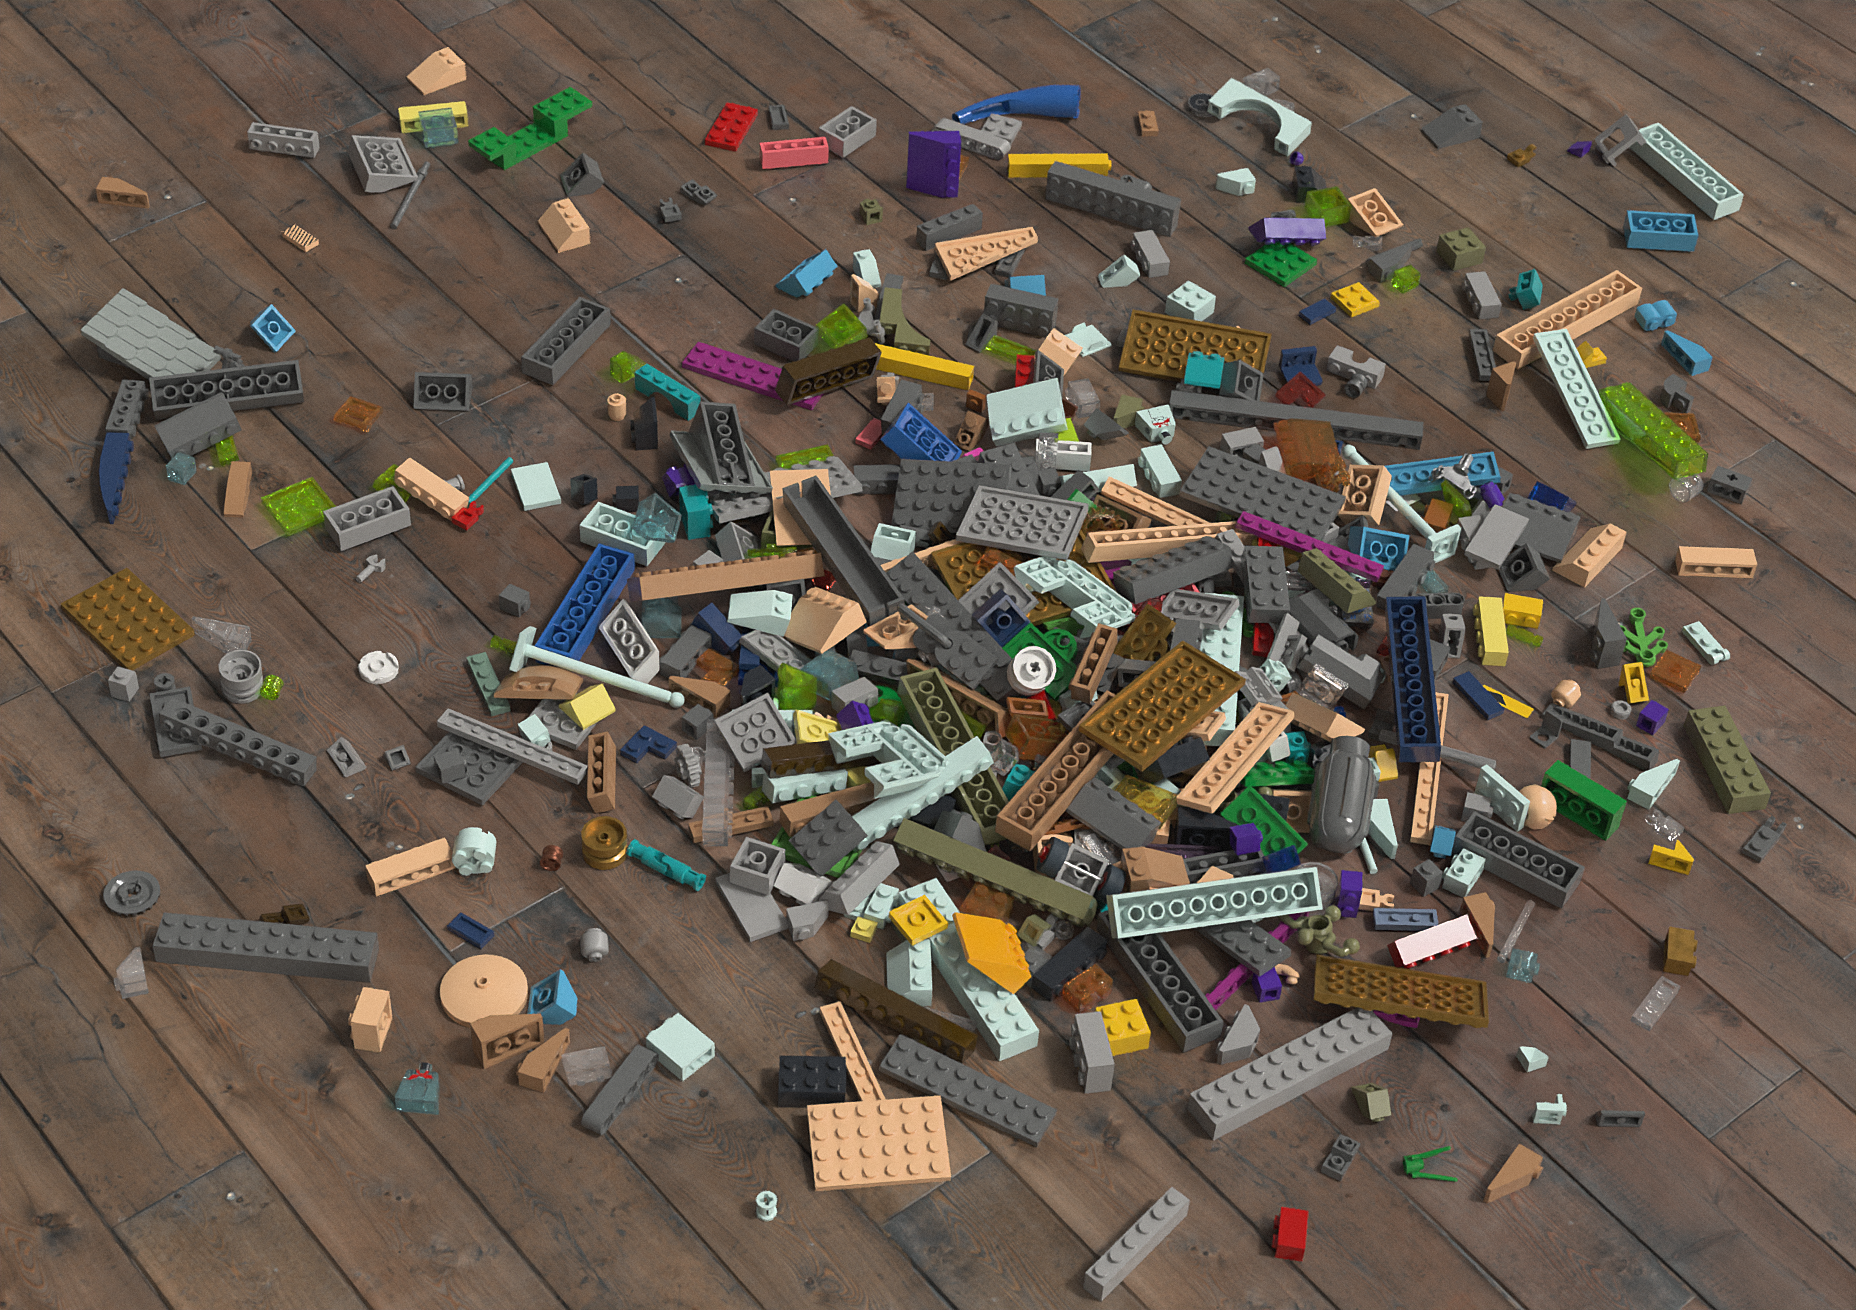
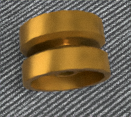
(604, 842)

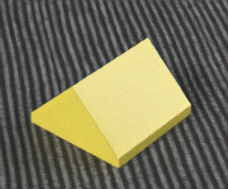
(588, 706)

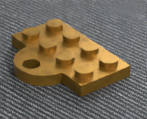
(1146, 636)

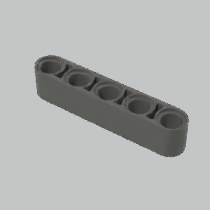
(619, 1089)

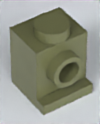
(869, 207)

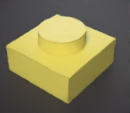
(863, 929)

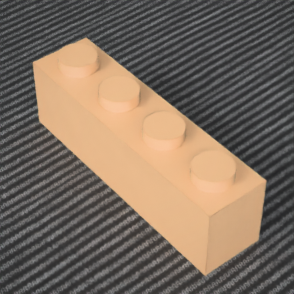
(430, 488)
(1715, 562)
(410, 867)

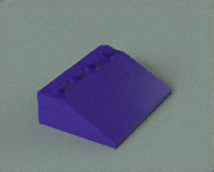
(934, 162)

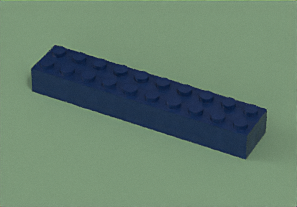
(1412, 679)

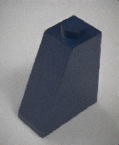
(723, 634)

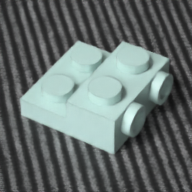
(877, 905)

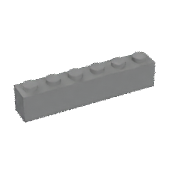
(1136, 1244)

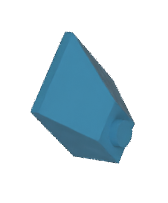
(272, 327)
(553, 999)

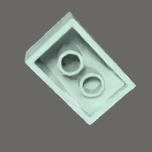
(761, 611)

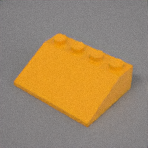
(993, 949)

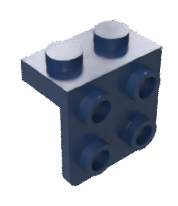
(1297, 360)

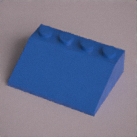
(918, 439)

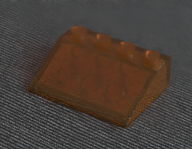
(1305, 445)

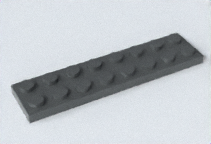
(968, 1090)

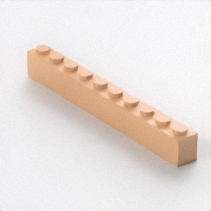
(1152, 541)

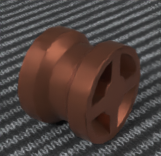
(551, 858)

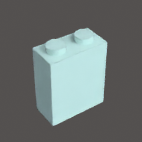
(680, 1046)

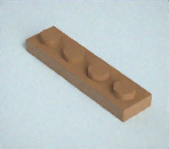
(742, 822)

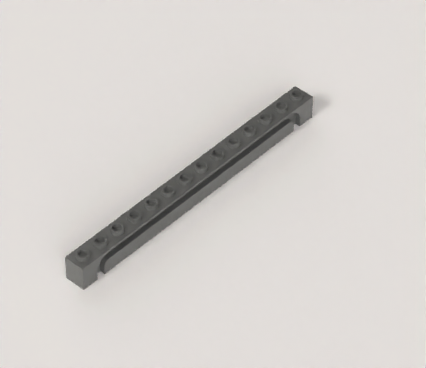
(1263, 415)

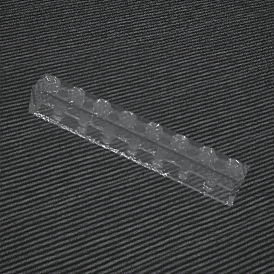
(717, 789)

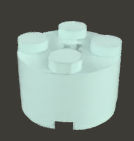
(474, 851)

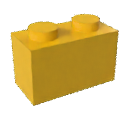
(1522, 610)

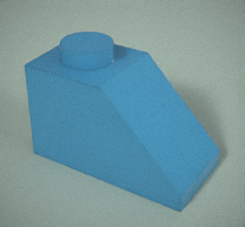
(1442, 841)

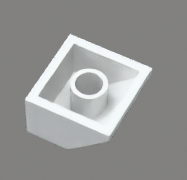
(801, 883)

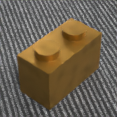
(1679, 951)

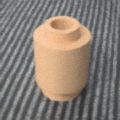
(616, 407)

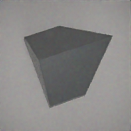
(981, 332)

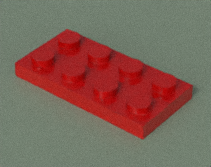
(731, 127)

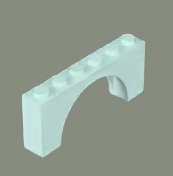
(1237, 97)

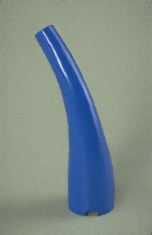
(1042, 100)

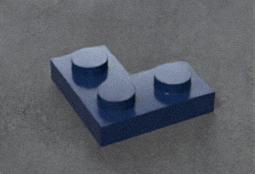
(647, 740)

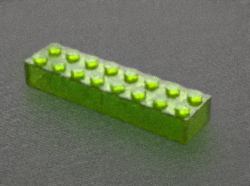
(1653, 431)

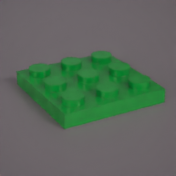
(1281, 262)

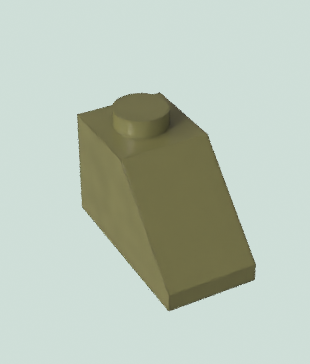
(1127, 409)
(1372, 1101)

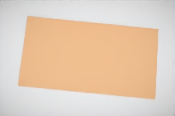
(786, 528)

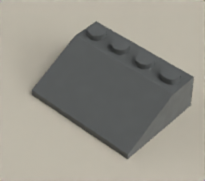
(1548, 528)

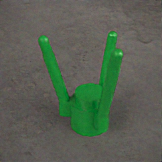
(1414, 1163)

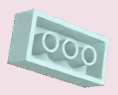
(614, 529)

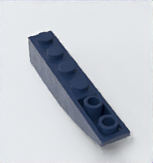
(113, 470)

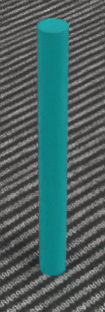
(490, 479)

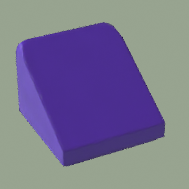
(1580, 148)

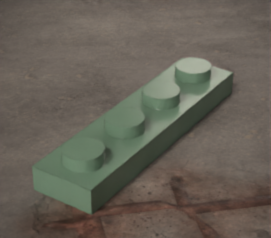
(487, 683)

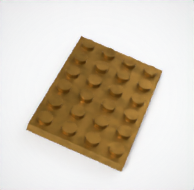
(127, 619)

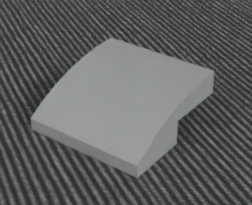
(1258, 687)

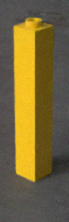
(1039, 164)
(925, 367)

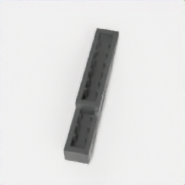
(1606, 737)

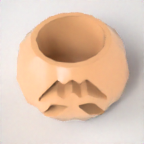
(1541, 806)

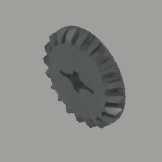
(126, 883)

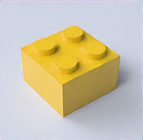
(1125, 1027)

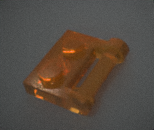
(360, 409)

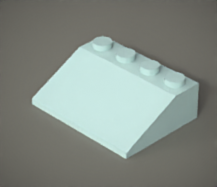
(1026, 412)

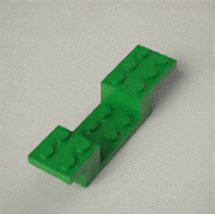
(547, 128)

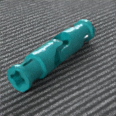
(667, 865)

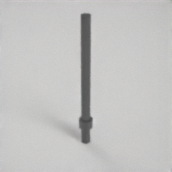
(421, 173)

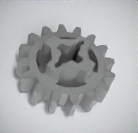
(687, 765)

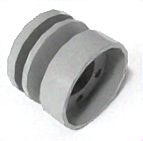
(241, 676)

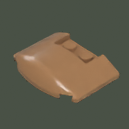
(539, 683)

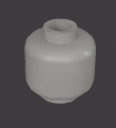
(594, 944)

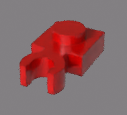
(467, 517)

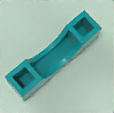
(681, 398)

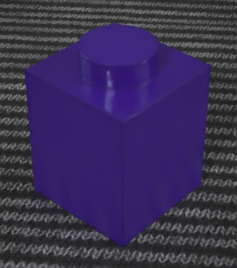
(1652, 717)
(1245, 838)
(1267, 986)

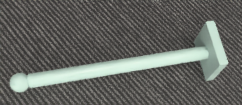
(1441, 543)
(525, 649)

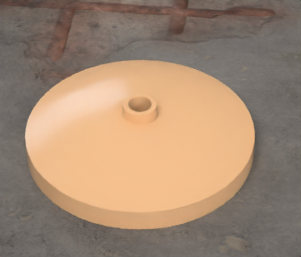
(483, 988)

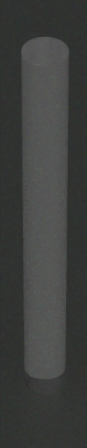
(1515, 931)

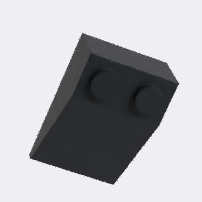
(1202, 829)

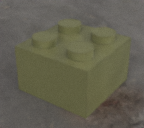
(1461, 249)

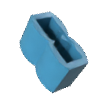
(1655, 315)

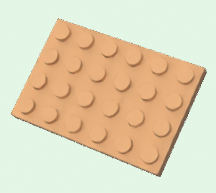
(878, 1143)

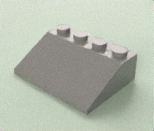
(381, 163)

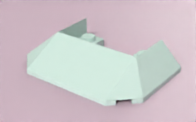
(1079, 589)
(904, 754)

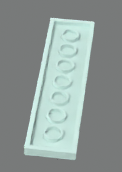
(1576, 388)

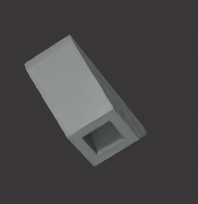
(1239, 1038)

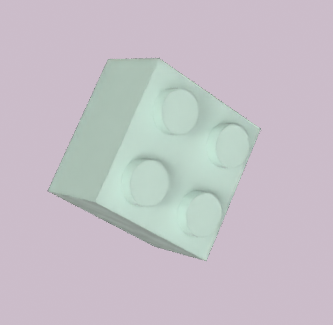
(1190, 302)

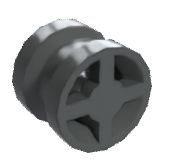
(164, 682)
(1292, 685)

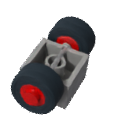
(1080, 869)

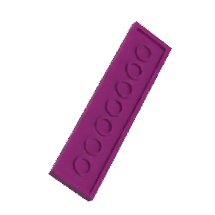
(738, 371)

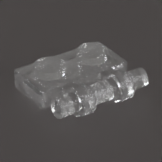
(584, 1062)

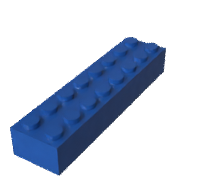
(587, 603)

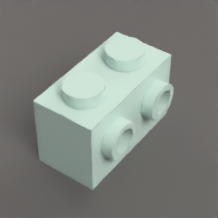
(1463, 872)

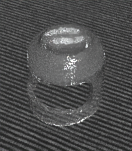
(1686, 488)

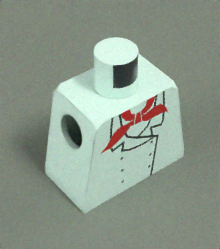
(1156, 424)

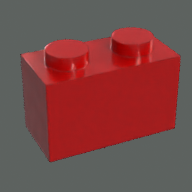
(1291, 1234)

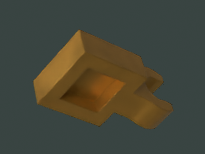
(1522, 157)

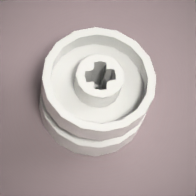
(1031, 670)

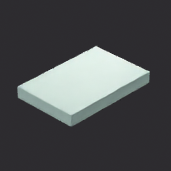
(536, 486)

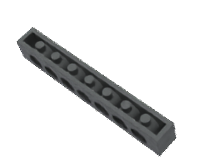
(238, 742)

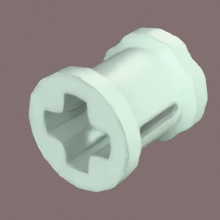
(763, 1206)

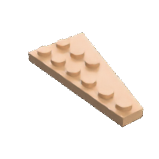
(974, 252)

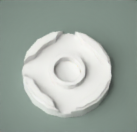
(378, 667)

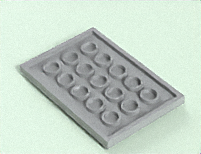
(1022, 522)

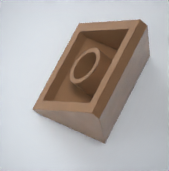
(1500, 384)

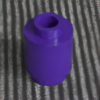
(1491, 494)

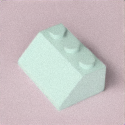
(910, 971)

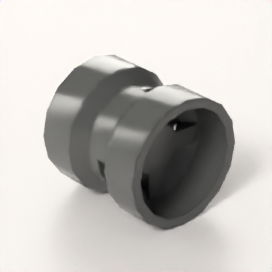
(1355, 385)

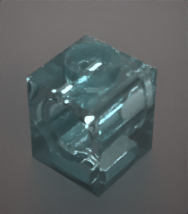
(181, 468)
(1522, 965)

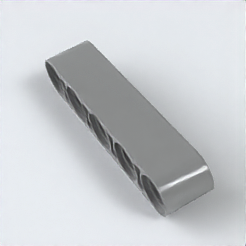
(976, 140)

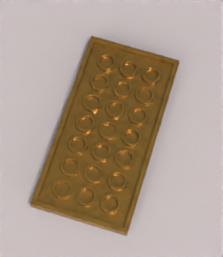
(1161, 345)
(1162, 705)
(1401, 991)

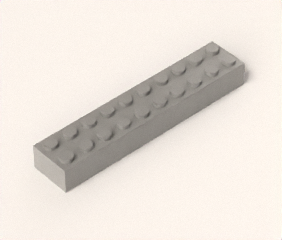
(1288, 1072)

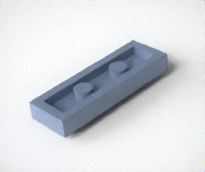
(1404, 919)

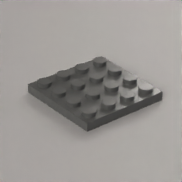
(484, 770)

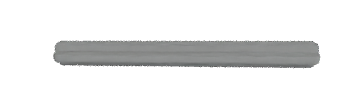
(1447, 753)

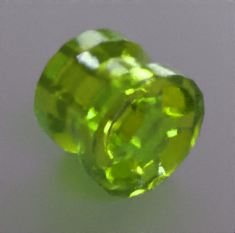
(271, 687)

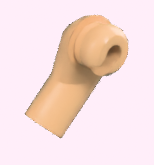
(1286, 970)

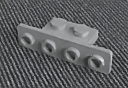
(1286, 645)

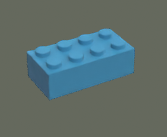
(1660, 230)

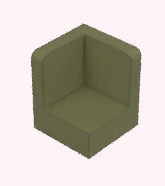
(1033, 929)

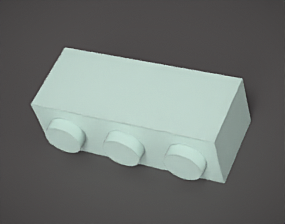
(1160, 471)

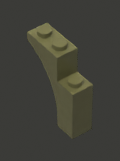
(894, 322)

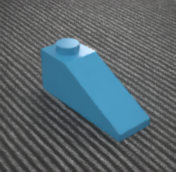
(1687, 354)

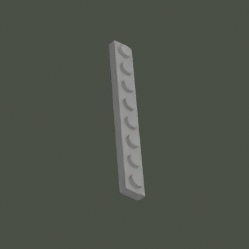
(512, 746)

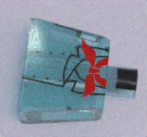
(419, 1091)

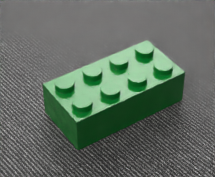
(1584, 800)

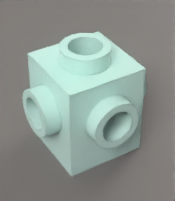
(1276, 673)

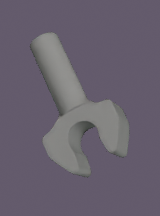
(372, 565)

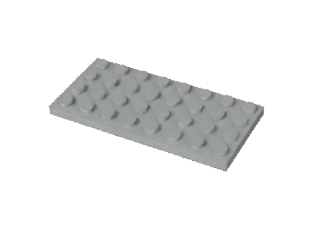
(738, 505)

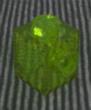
(1406, 278)

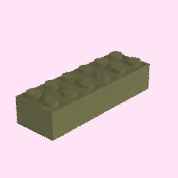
(1727, 760)

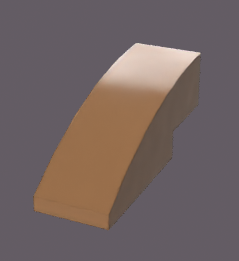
(237, 489)

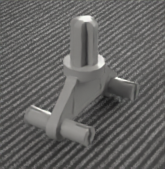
(867, 318)

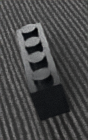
(1068, 963)

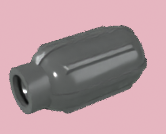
(1342, 796)

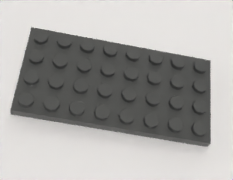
(1240, 485)

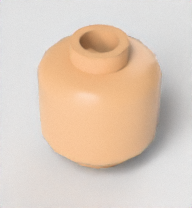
(1566, 693)

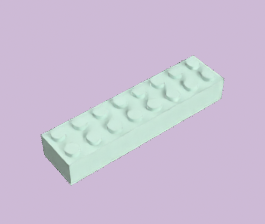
(1688, 172)

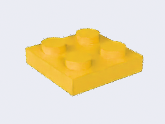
(1355, 299)
(918, 920)

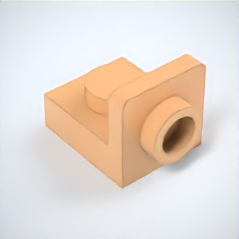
(885, 388)

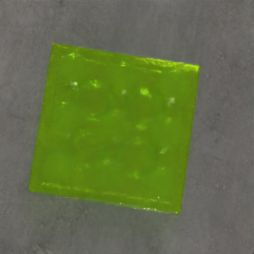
(298, 506)

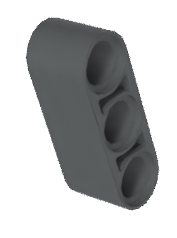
(1442, 604)

